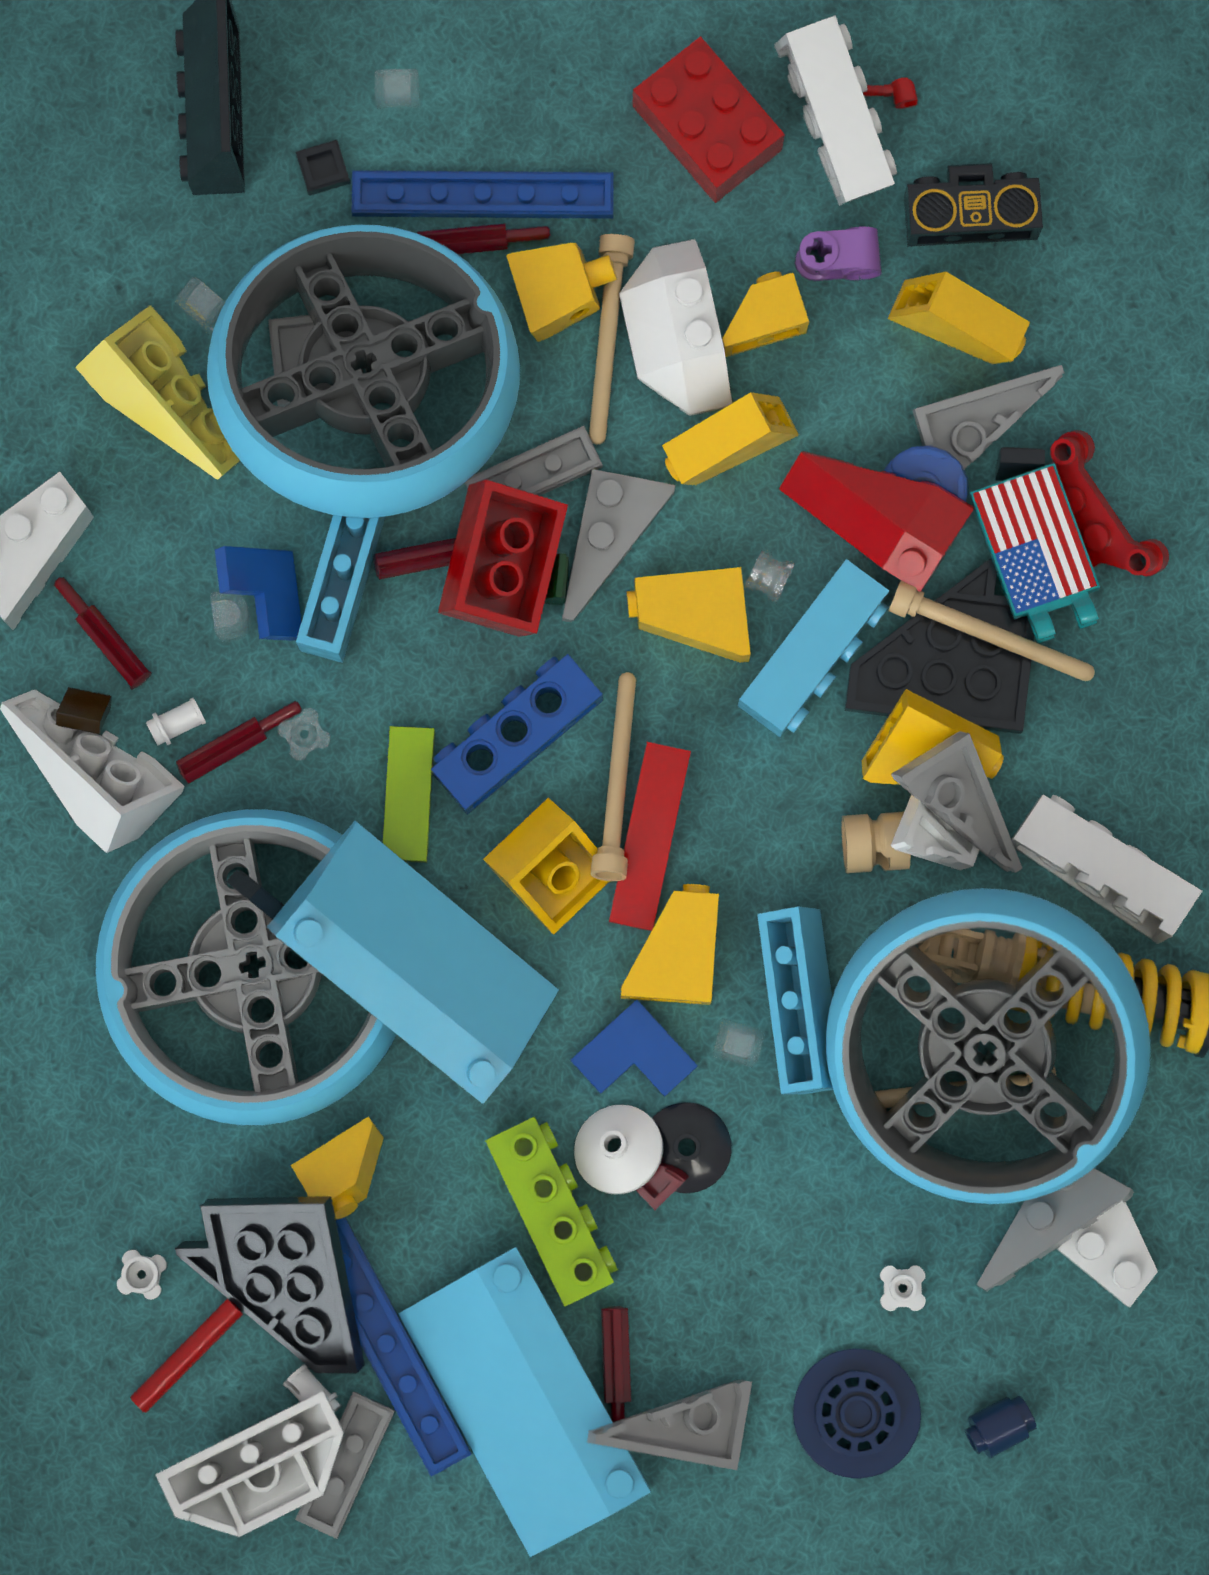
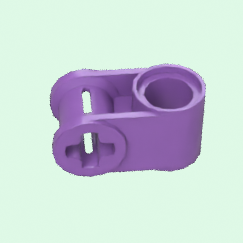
(845, 254)

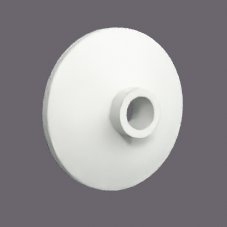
(634, 1160)

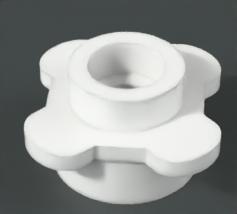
(911, 1278)
(129, 1279)

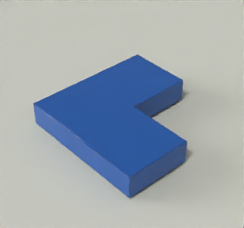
(272, 582)
(636, 1040)

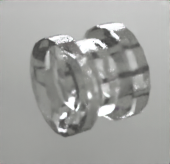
(769, 575)

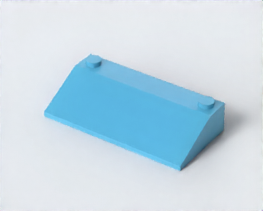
(415, 961)
(522, 1402)

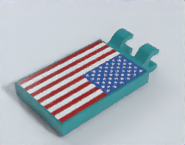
(1037, 549)

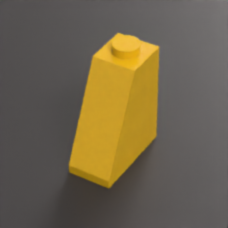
(960, 317)
(729, 438)
(695, 610)
(918, 727)
(679, 951)

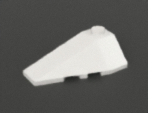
(98, 783)

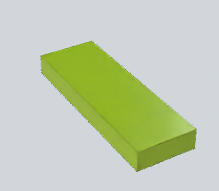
(409, 792)

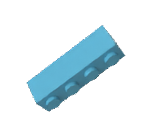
(339, 586)
(813, 649)
(797, 996)

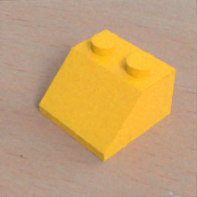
(548, 865)

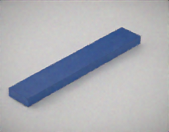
(482, 194)
(399, 1363)

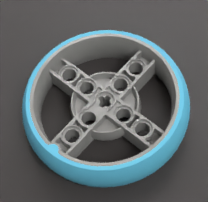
(128, 990)

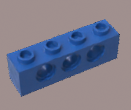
(473, 787)

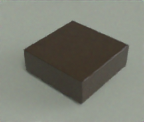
(83, 710)

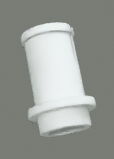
(175, 722)
(305, 1385)

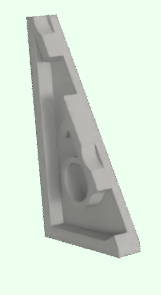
(978, 418)
(613, 519)
(957, 790)
(1051, 1221)
(692, 1429)

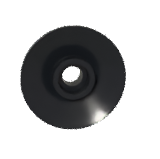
(710, 1138)

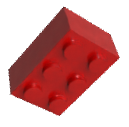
(707, 119)
(502, 558)

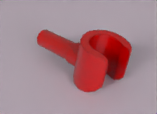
(901, 89)

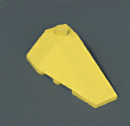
(146, 381)

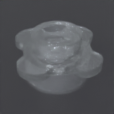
(291, 731)

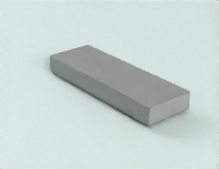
(546, 465)
(363, 1428)

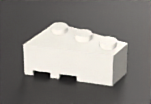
(34, 541)

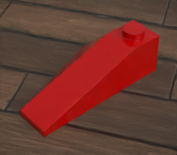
(886, 517)

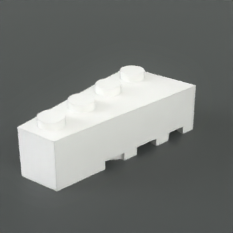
(837, 109)
(1105, 868)

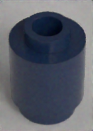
(1000, 1426)

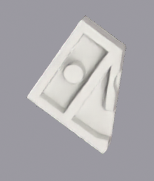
(931, 838)
(1113, 1254)

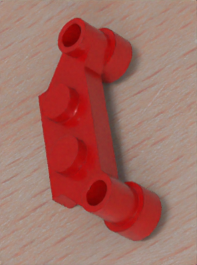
(1098, 524)

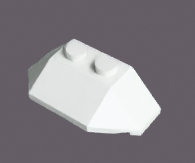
(676, 329)
(258, 1470)

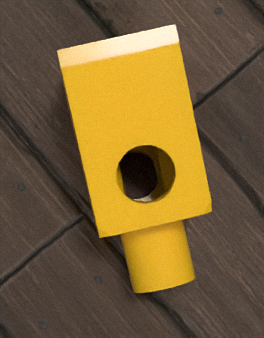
(558, 286)

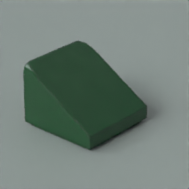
(558, 582)

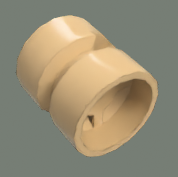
(869, 843)

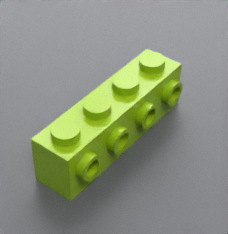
(550, 1212)

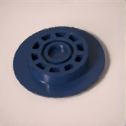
(857, 1413)

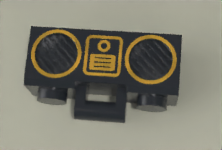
(972, 213)

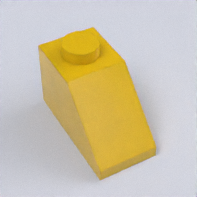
(767, 314)
(342, 1167)

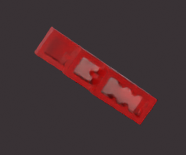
(650, 835)

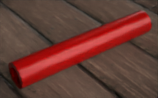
(186, 1355)

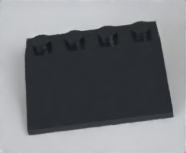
(211, 99)

